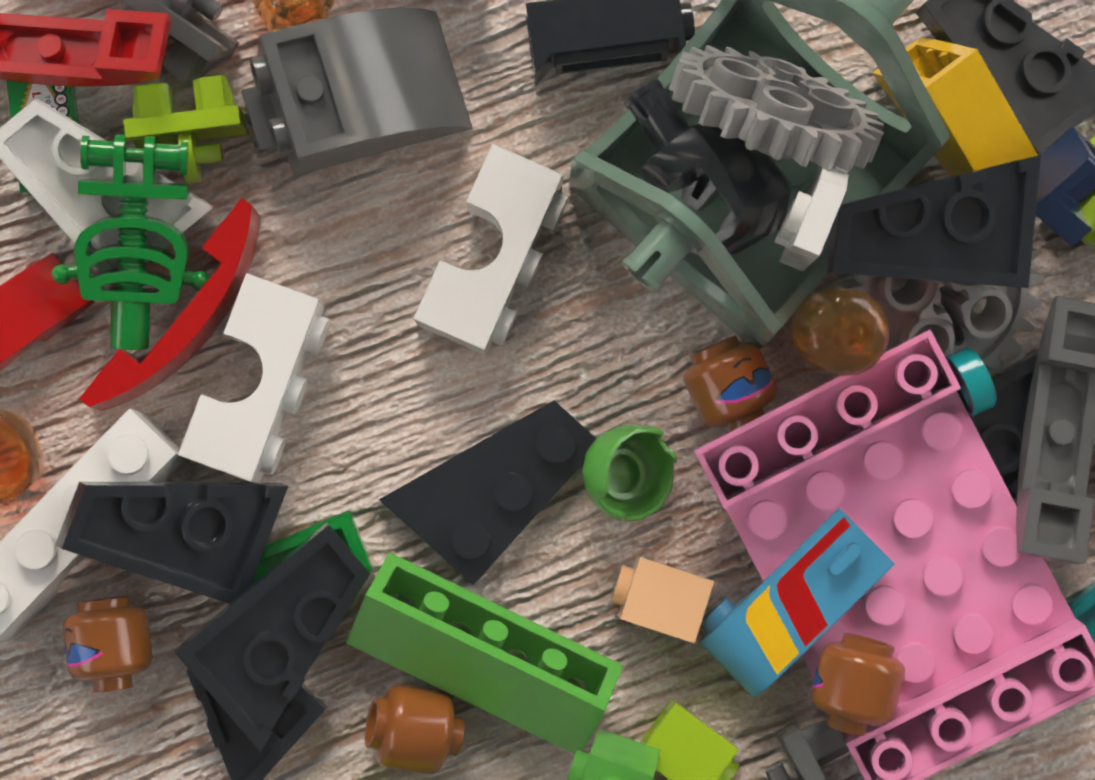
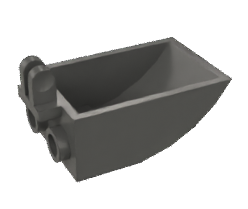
(353, 87)

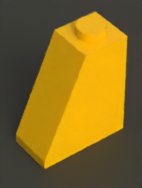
(969, 103)

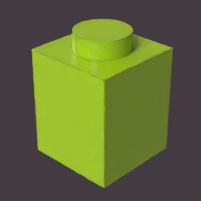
(690, 746)

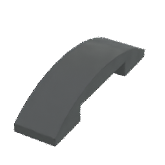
(1059, 438)

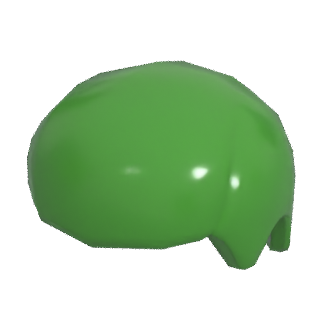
(629, 472)

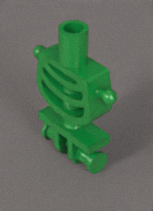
(130, 300)

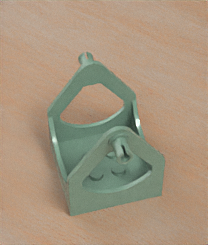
(672, 239)

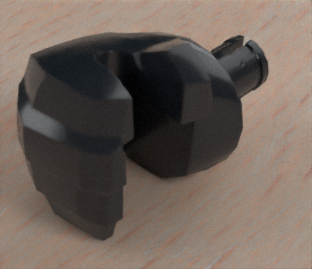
(711, 166)

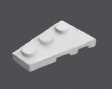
(45, 157)
(811, 218)

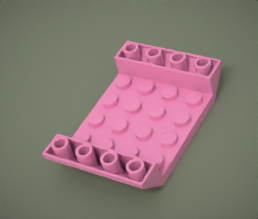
(968, 615)

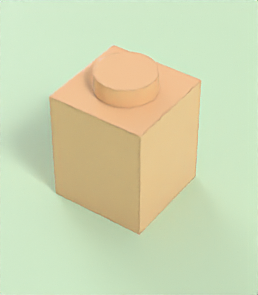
(662, 598)

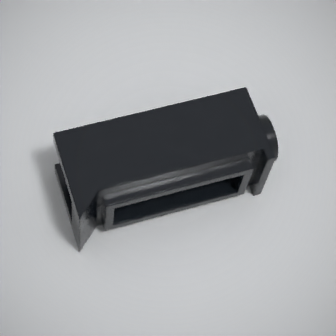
(605, 33)

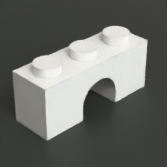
(519, 202)
(244, 434)

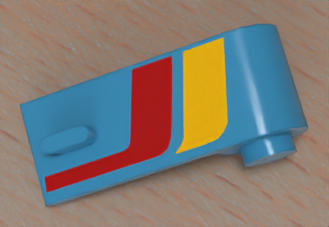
(794, 604)

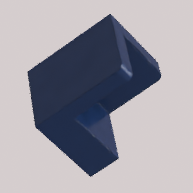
(1065, 180)

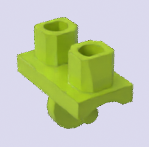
(214, 119)

